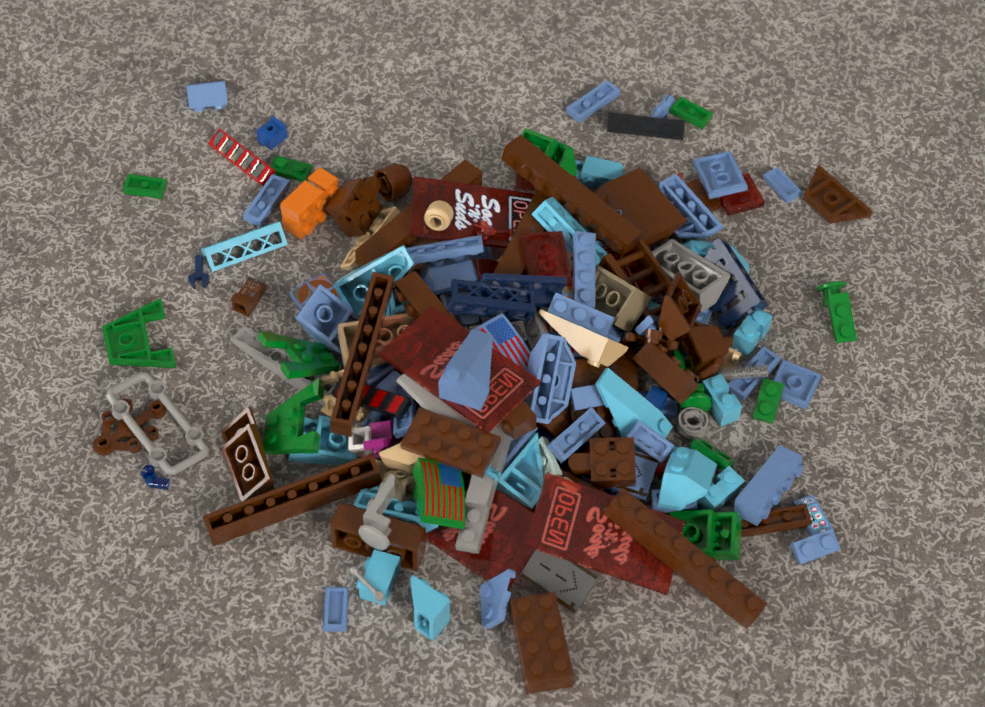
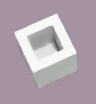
(356, 441)

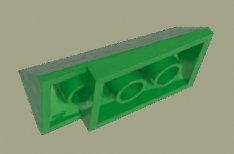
(557, 151)

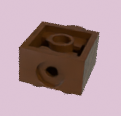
(355, 205)
(608, 462)

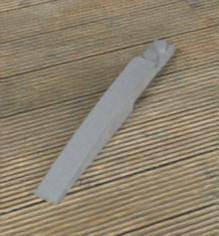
(272, 359)
(480, 498)

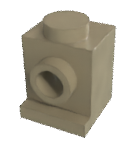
(404, 485)

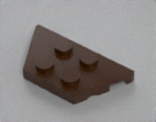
(833, 199)

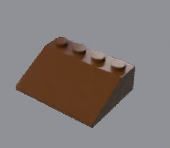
(642, 206)

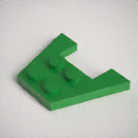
(128, 339)
(307, 356)
(286, 424)

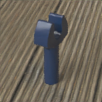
(198, 275)

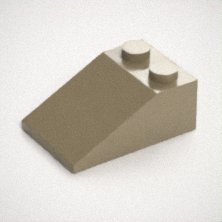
(619, 299)

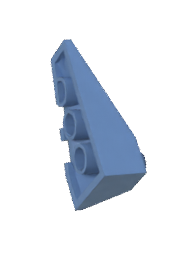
(468, 372)

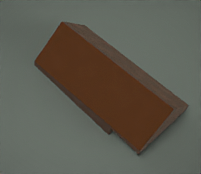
(246, 456)

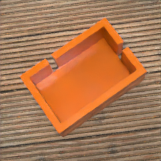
(307, 203)

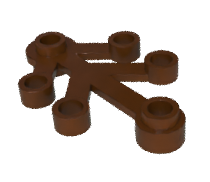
(651, 336)
(125, 432)

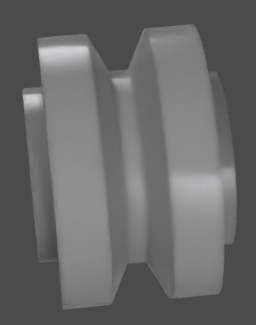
(695, 416)

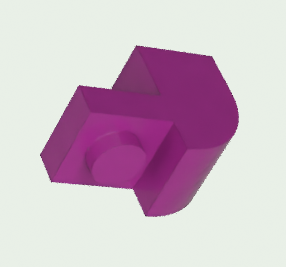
(381, 437)

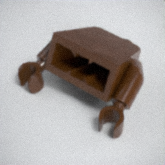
(705, 349)

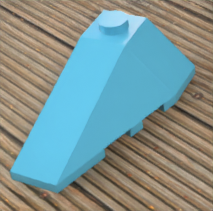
(354, 286)
(629, 406)

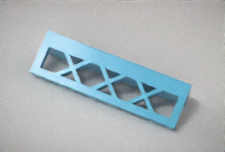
(556, 218)
(243, 238)

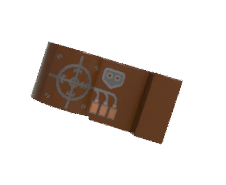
(248, 296)

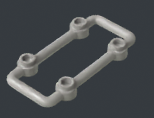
(157, 455)

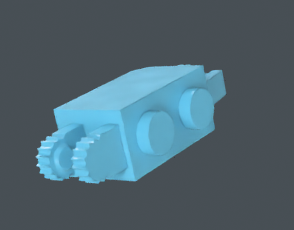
(597, 171)

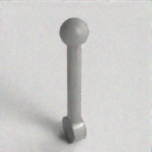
(379, 596)

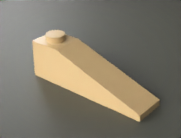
(381, 220)
(587, 343)

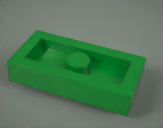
(691, 112)
(291, 168)
(145, 186)
(768, 401)
(714, 454)

